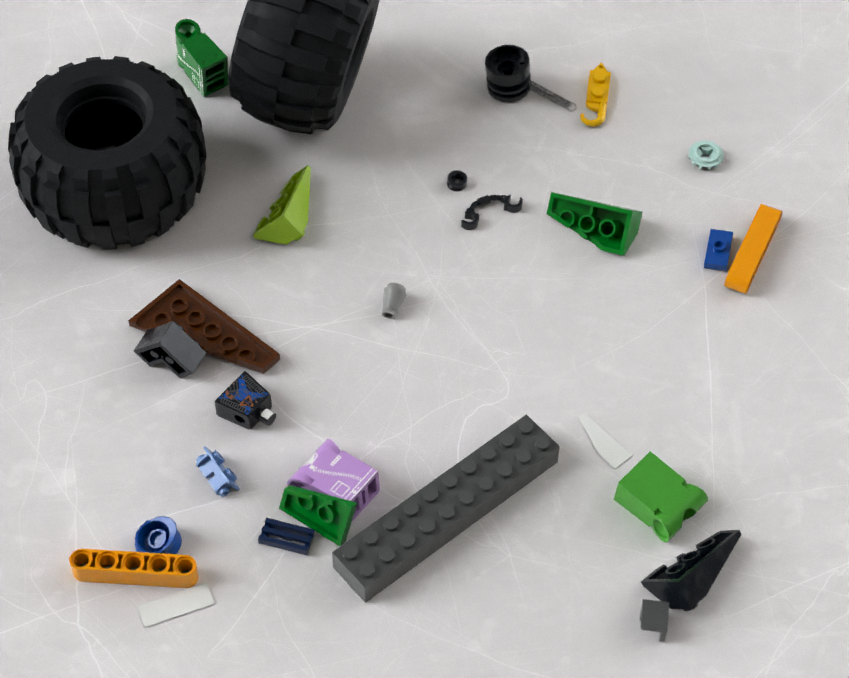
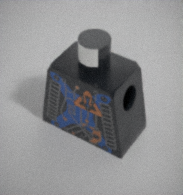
(245, 403)

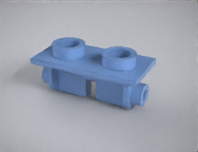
(212, 464)

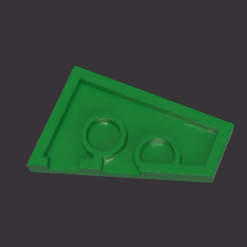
(320, 512)

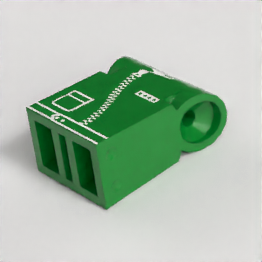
(200, 58)

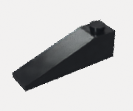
(694, 573)

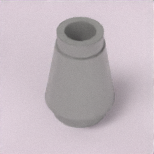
(392, 300)

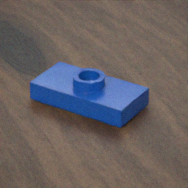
(718, 250)

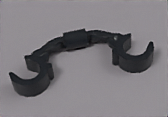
(470, 212)

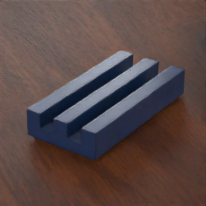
(287, 532)

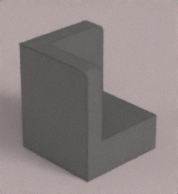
(655, 617)

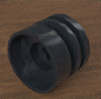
(508, 73)

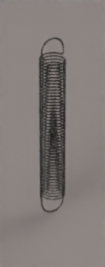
(533, 83)

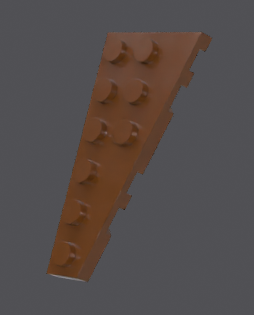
(208, 325)

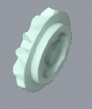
(706, 148)

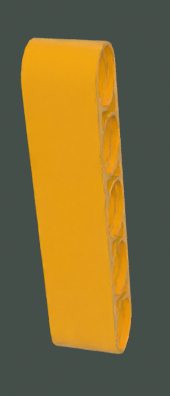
(753, 248)
(125, 560)

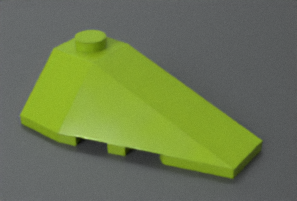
(289, 212)

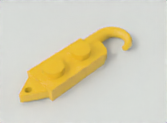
(597, 95)

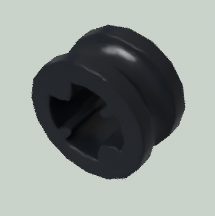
(457, 174)

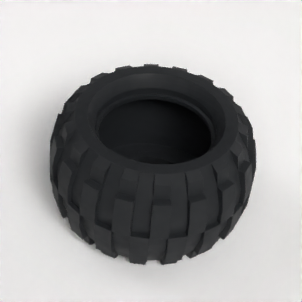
(299, 60)
(117, 191)

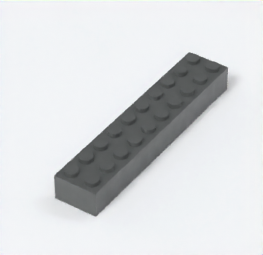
(445, 508)

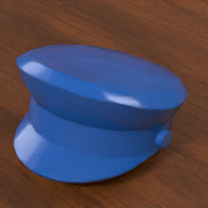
(158, 536)

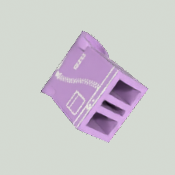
(338, 475)

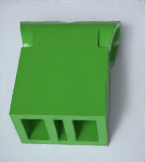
(659, 496)

